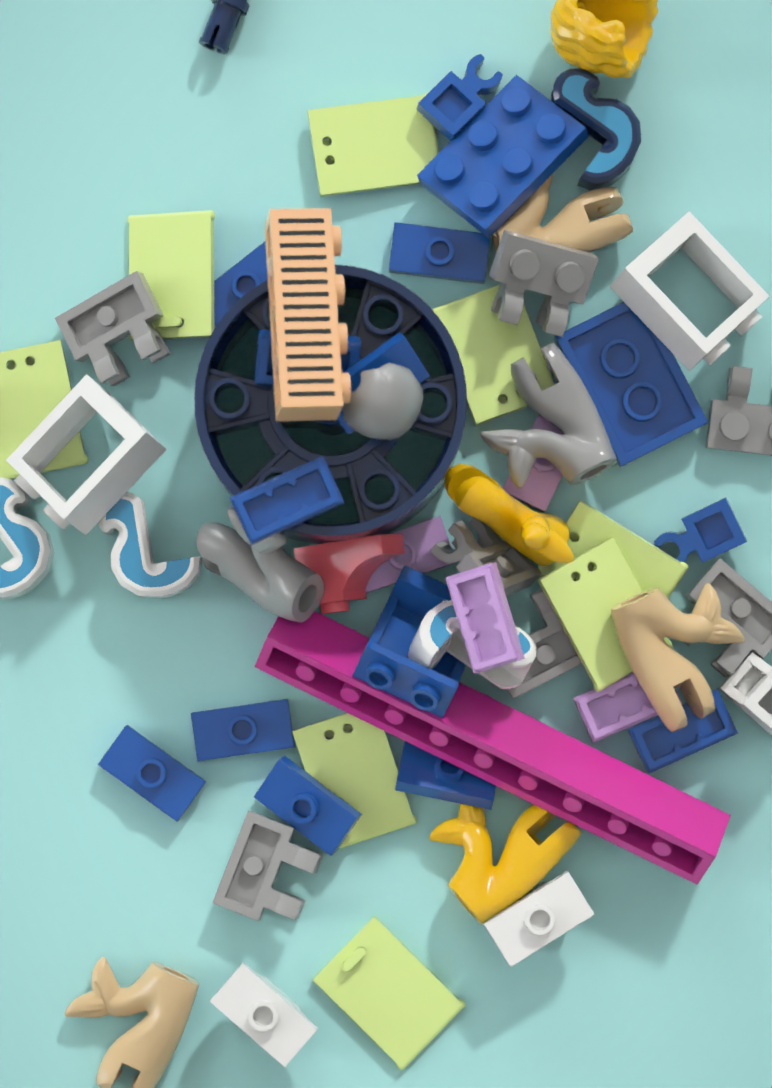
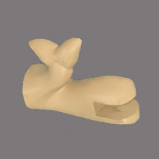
(572, 224)
(641, 630)
(152, 1041)

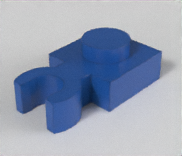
(457, 101)
(708, 532)

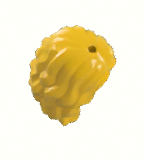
(603, 34)

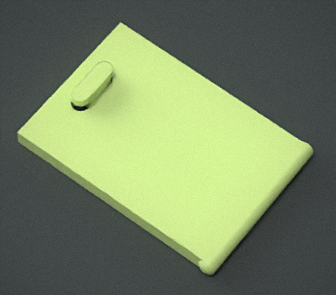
(371, 145)
(178, 264)
(488, 350)
(28, 395)
(647, 562)
(584, 605)
(358, 770)
(388, 993)

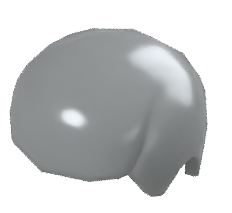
(384, 402)

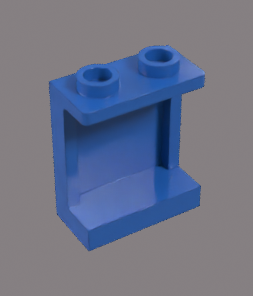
(386, 658)

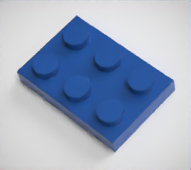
(502, 156)
(631, 382)

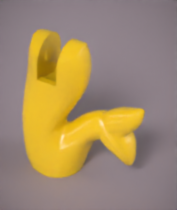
(533, 534)
(522, 865)

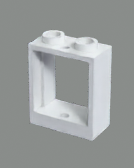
(664, 317)
(110, 479)

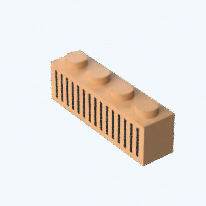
(305, 314)

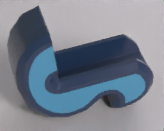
(606, 121)

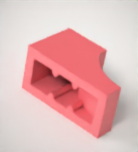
(348, 566)

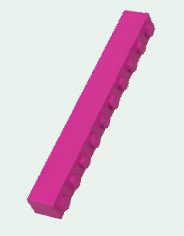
(507, 751)

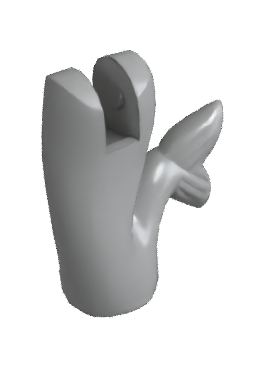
(583, 447)
(261, 570)

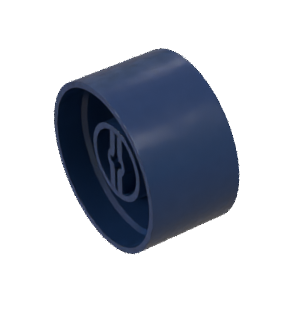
(362, 463)

